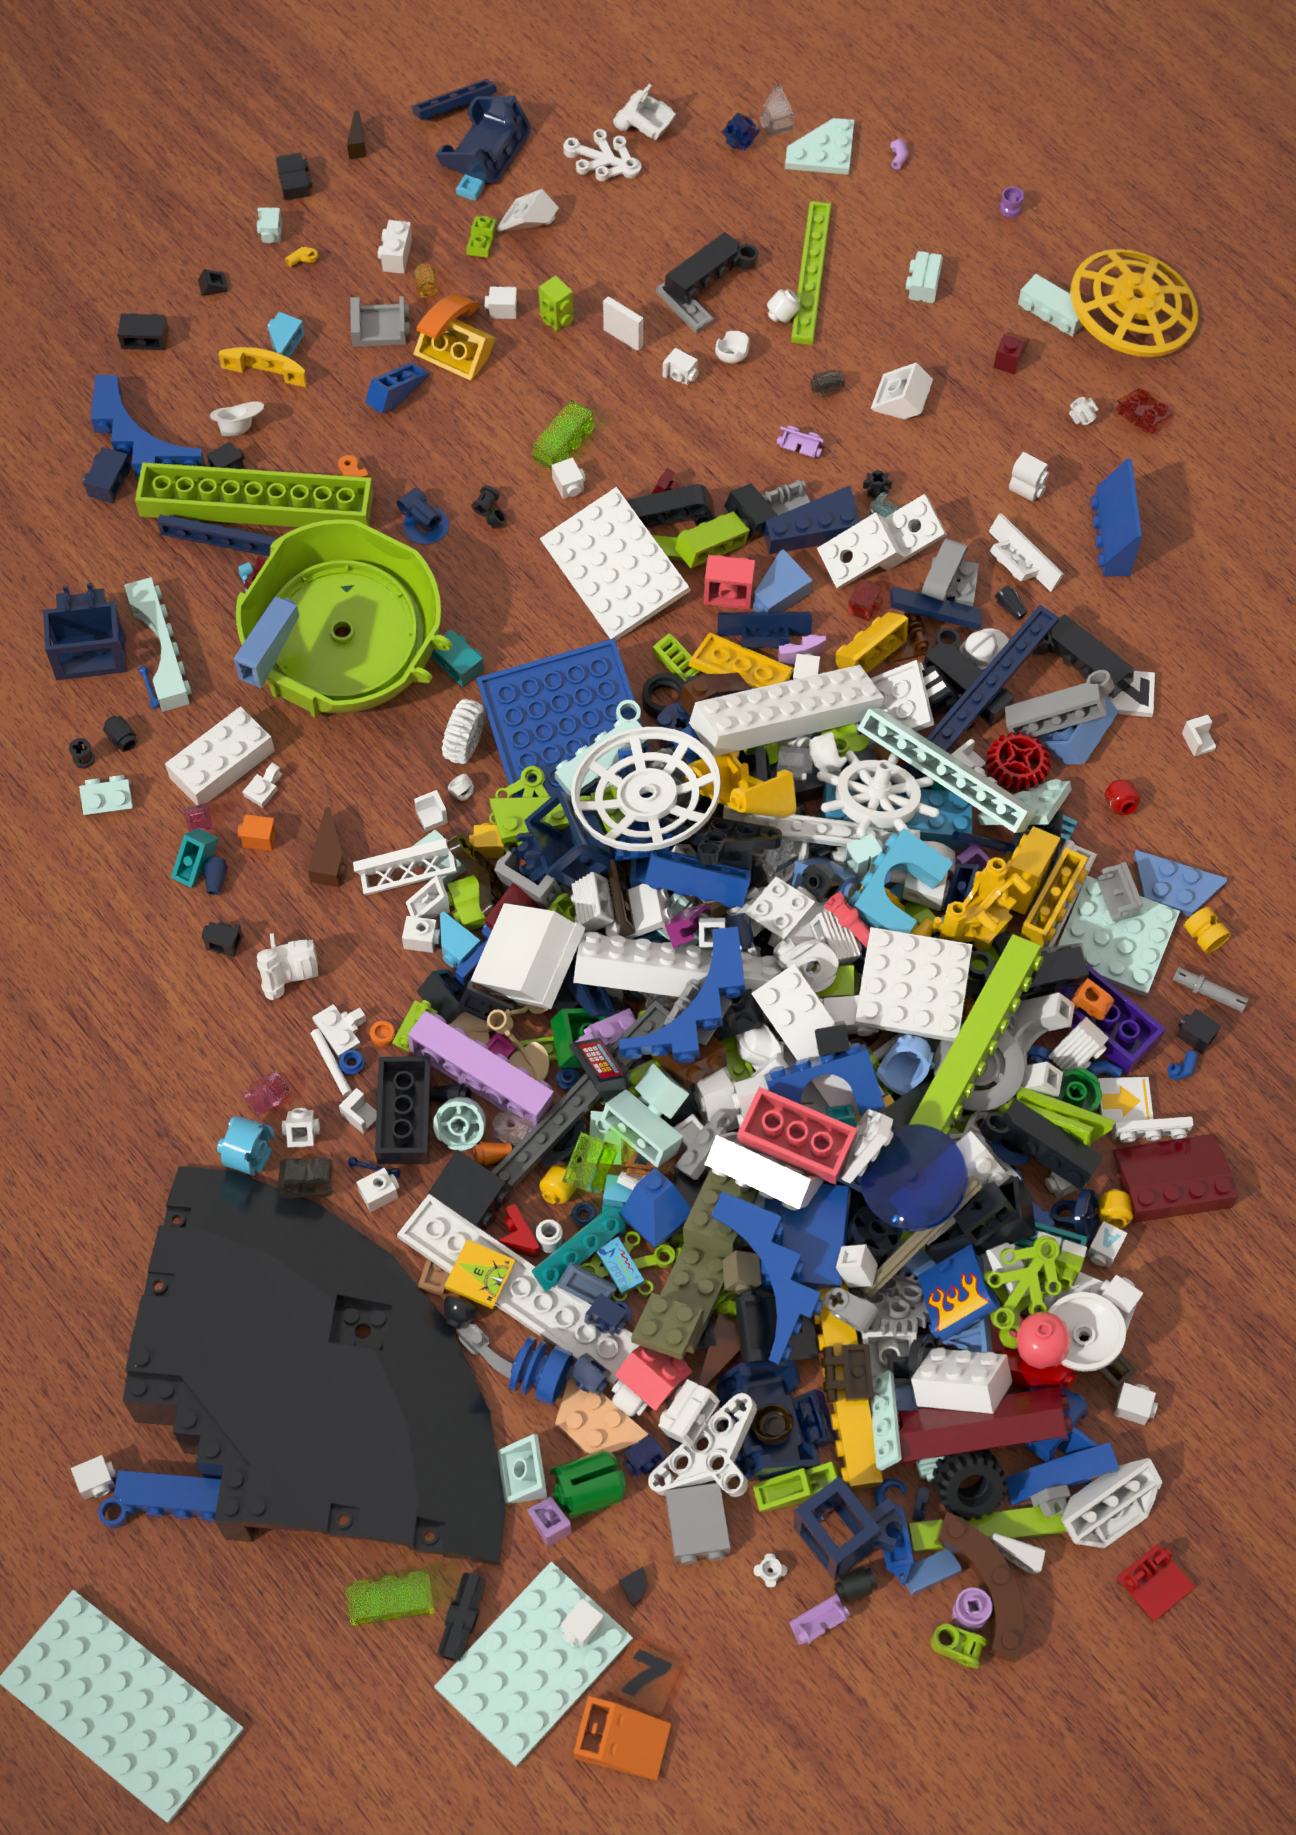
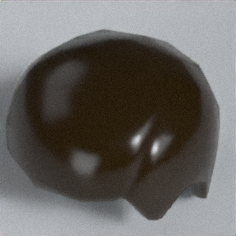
(773, 1424)

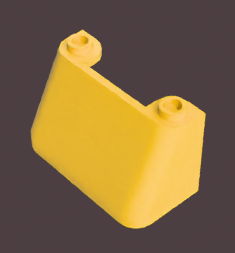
(748, 793)

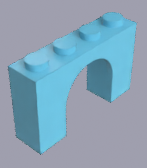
(906, 854)

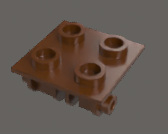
(917, 640)

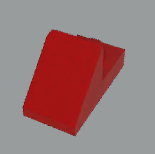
(522, 1239)

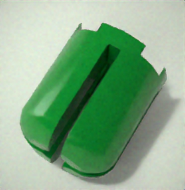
(588, 1484)

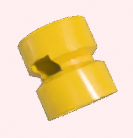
(1207, 930)

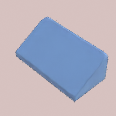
(932, 1571)

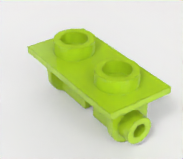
(414, 1014)

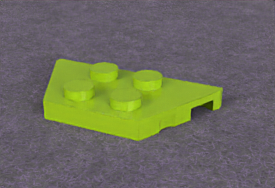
(1100, 1123)

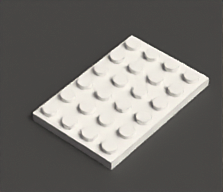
(615, 564)

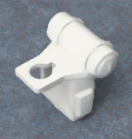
(646, 114)
(286, 964)

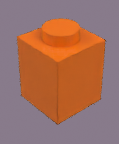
(257, 832)

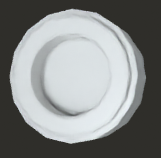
(460, 785)

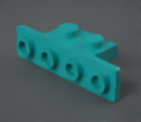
(578, 1247)

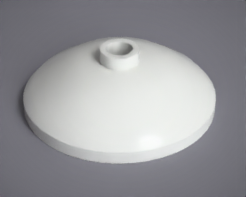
(1100, 1321)

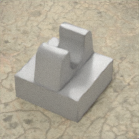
(1050, 1499)

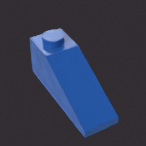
(394, 386)

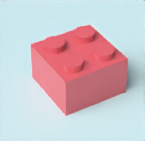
(729, 582)
(653, 1375)

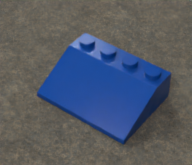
(1117, 521)
(814, 1233)

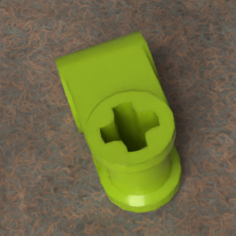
(960, 1646)

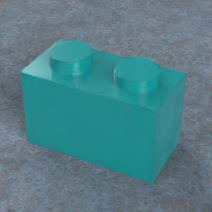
(460, 661)

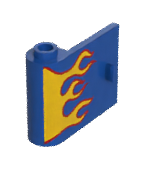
(956, 1293)

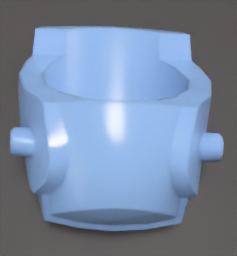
(906, 1064)

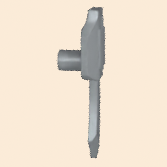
(477, 1343)

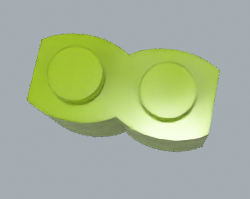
(465, 898)

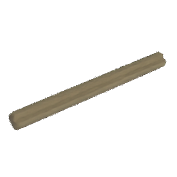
(914, 1244)

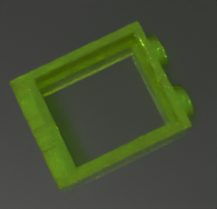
(595, 1165)

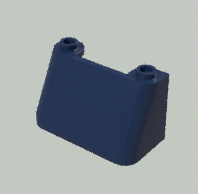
(491, 142)
(767, 1385)

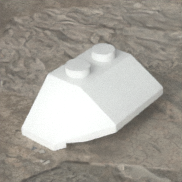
(1112, 1504)

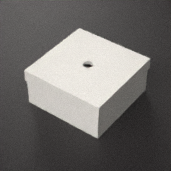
(528, 955)

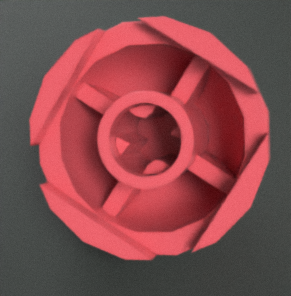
(1043, 1340)

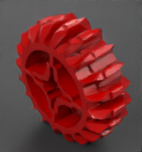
(1019, 752)

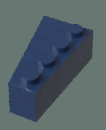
(812, 522)

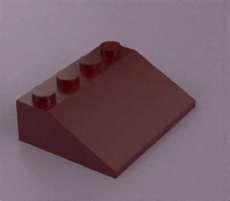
(1175, 1178)

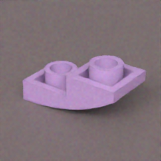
(809, 645)

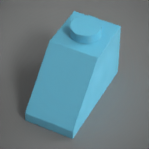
(285, 333)
(456, 941)

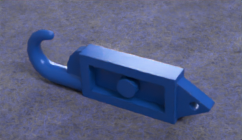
(902, 1558)

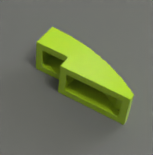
(793, 1487)

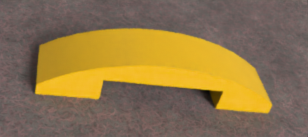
(237, 358)

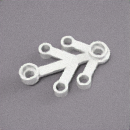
(626, 165)

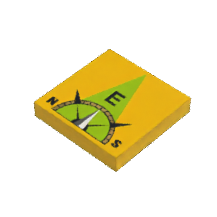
(479, 1274)

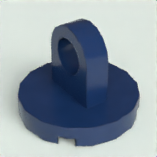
(1082, 1213)

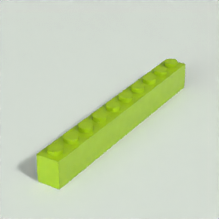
(979, 1035)

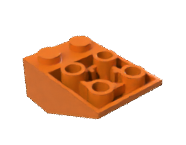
(621, 1739)

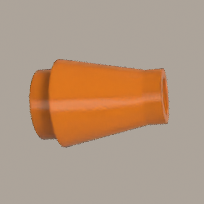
(490, 1152)

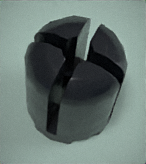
(870, 1230)

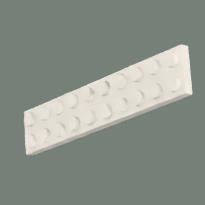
(551, 1314)

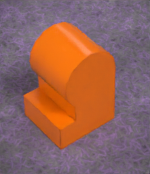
(349, 467)
(1093, 999)

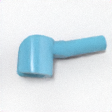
(244, 571)

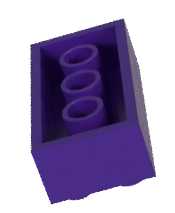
(1128, 1027)

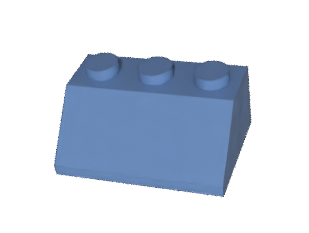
(1078, 741)

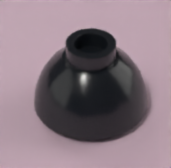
(459, 1312)

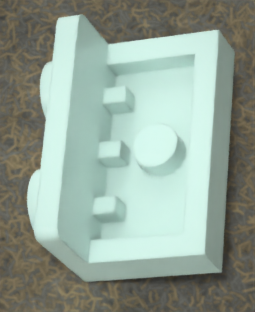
(106, 796)

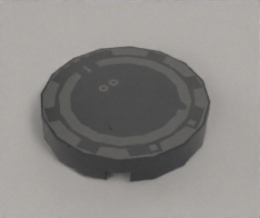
(920, 1349)

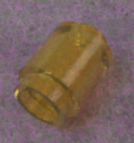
(426, 280)

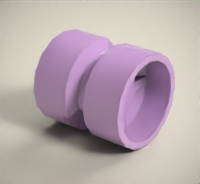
(971, 1609)

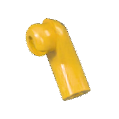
(303, 254)

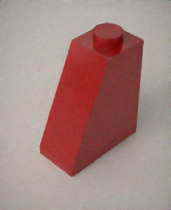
(1035, 1378)

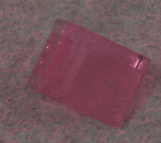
(266, 1092)

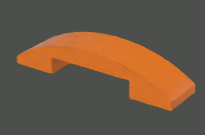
(445, 311)

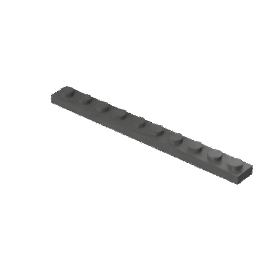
(570, 1108)

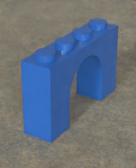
(850, 1065)

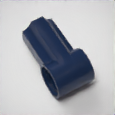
(416, 505)

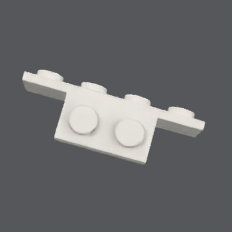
(1021, 555)

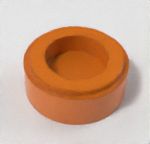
(382, 1033)

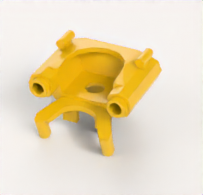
(984, 910)

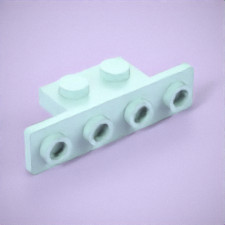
(885, 1421)

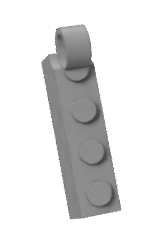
(1061, 707)

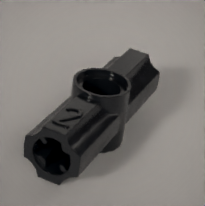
(461, 1617)

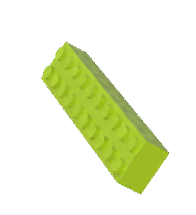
(251, 495)

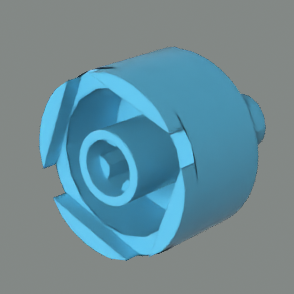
(246, 1145)

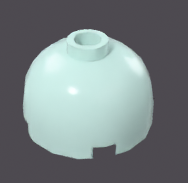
(460, 1123)

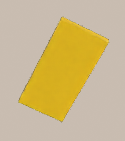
(723, 656)

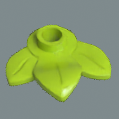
(848, 739)

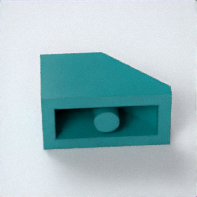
(192, 856)

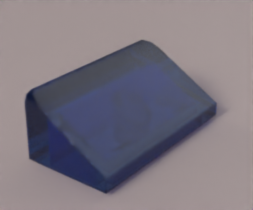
(814, 1418)

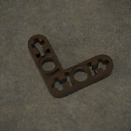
(489, 883)

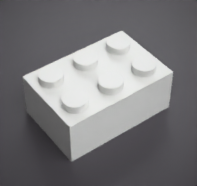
(962, 1380)

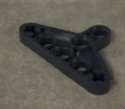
(726, 835)

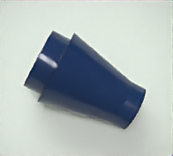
(215, 872)

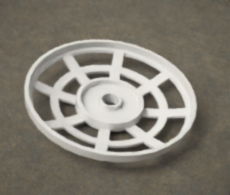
(644, 781)

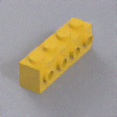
(1053, 898)

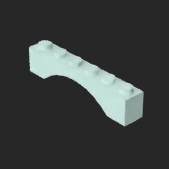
(168, 679)

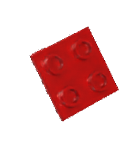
(1155, 1582)

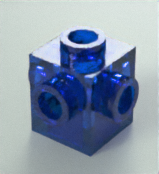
(740, 132)

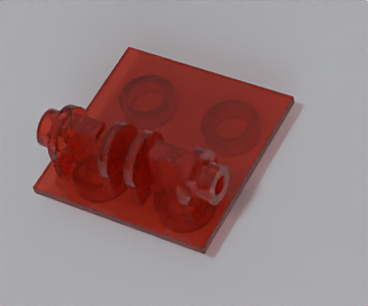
(1145, 408)

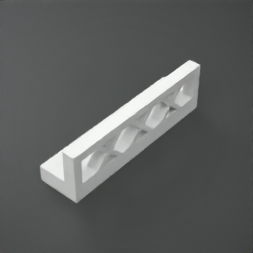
(401, 858)

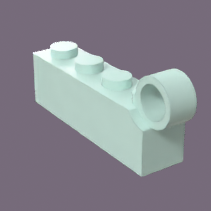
(567, 769)

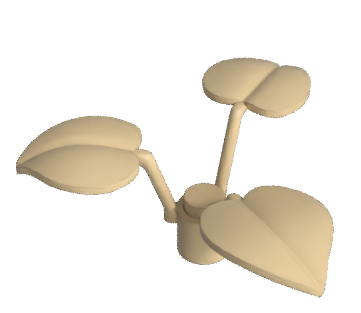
(532, 1058)

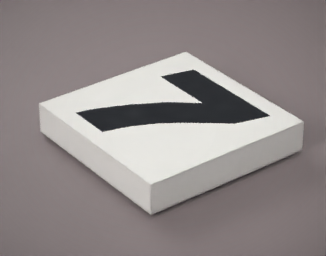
(1137, 697)

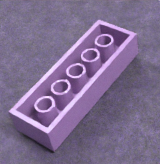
(478, 1068)

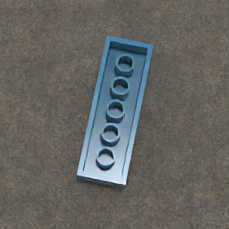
(953, 816)

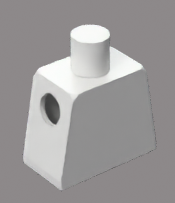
(918, 892)

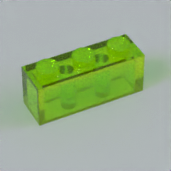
(563, 435)
(390, 1598)

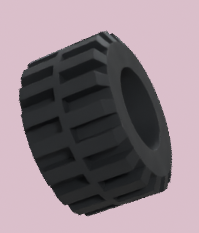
(978, 1498)

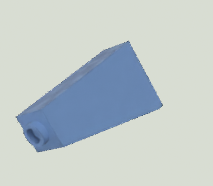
(266, 641)

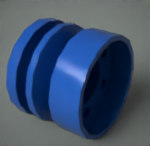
(537, 1369)

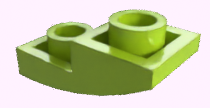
(481, 236)

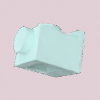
(269, 225)

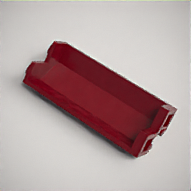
(1016, 1421)

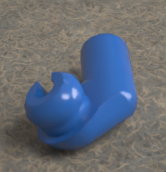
(1105, 1067)
(1185, 1069)

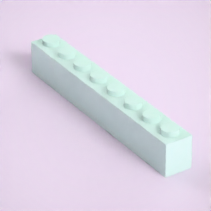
(947, 770)

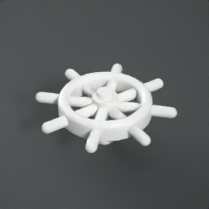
(877, 793)

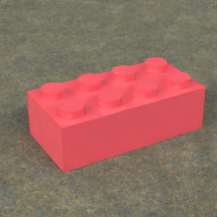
(797, 1135)

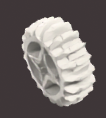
(463, 731)

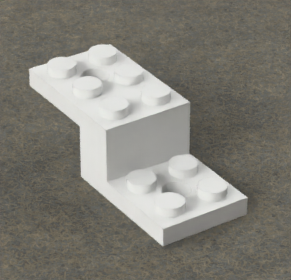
(881, 541)

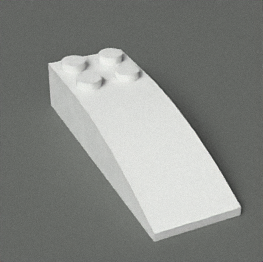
(796, 1014)

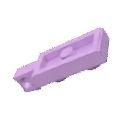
(610, 1028)

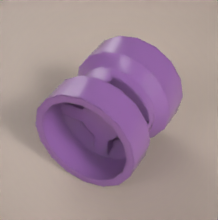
(1011, 202)

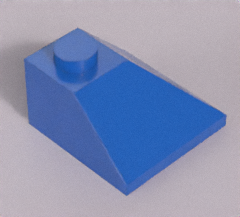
(655, 1208)

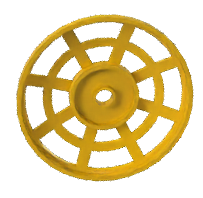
(1132, 307)

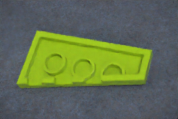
(511, 813)

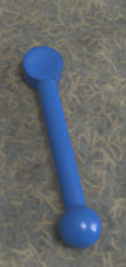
(154, 703)

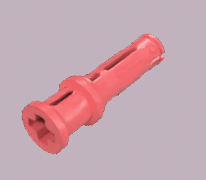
(848, 917)

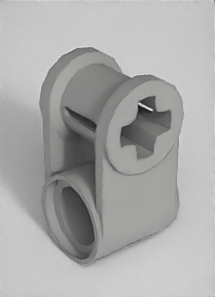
(854, 1311)

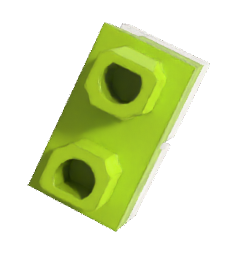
(1067, 1263)

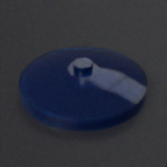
(915, 1179)

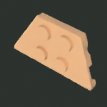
(595, 1422)

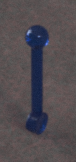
(354, 1162)

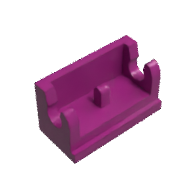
(685, 924)

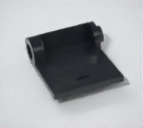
(758, 1328)

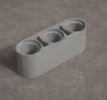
(944, 569)

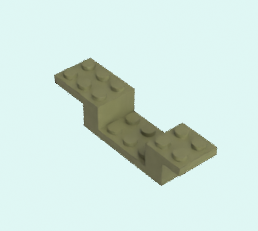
(682, 1310)

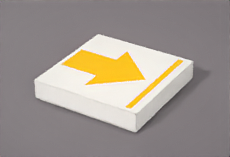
(1126, 1099)

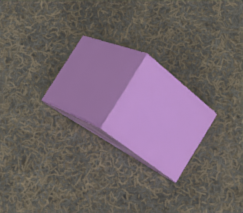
(550, 1521)

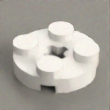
(815, 951)

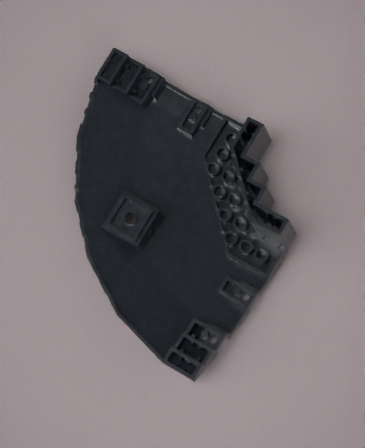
(281, 1397)

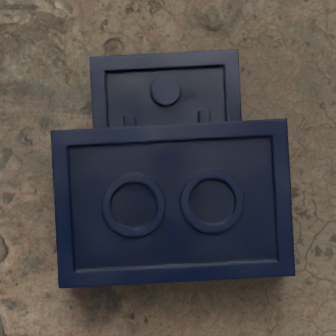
(84, 635)
(565, 853)
(867, 1528)

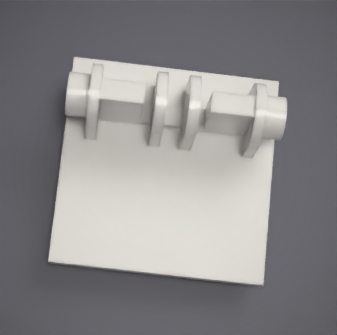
(779, 908)

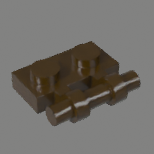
(856, 1371)

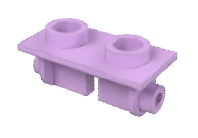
(793, 437)
(816, 1620)

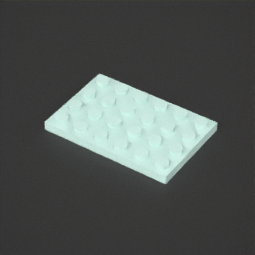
(522, 1670)

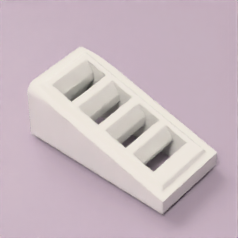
(1021, 1554)

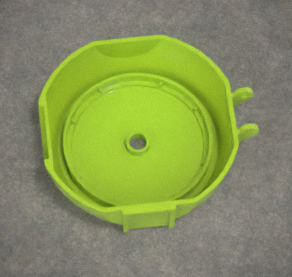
(388, 610)

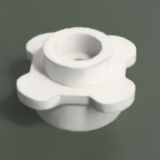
(770, 1562)

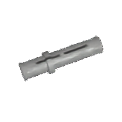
(1210, 989)

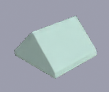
(522, 1471)

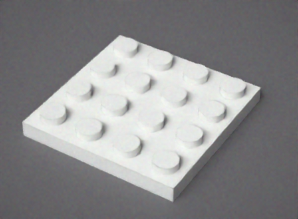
(913, 984)

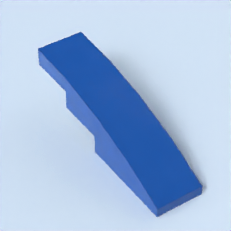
(1066, 1470)

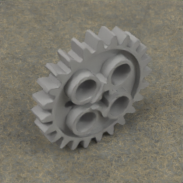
(899, 1305)

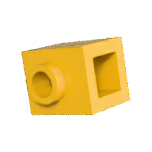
(487, 840)

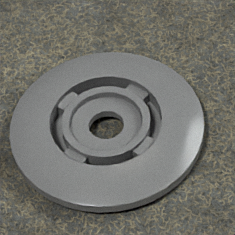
(1004, 1068)

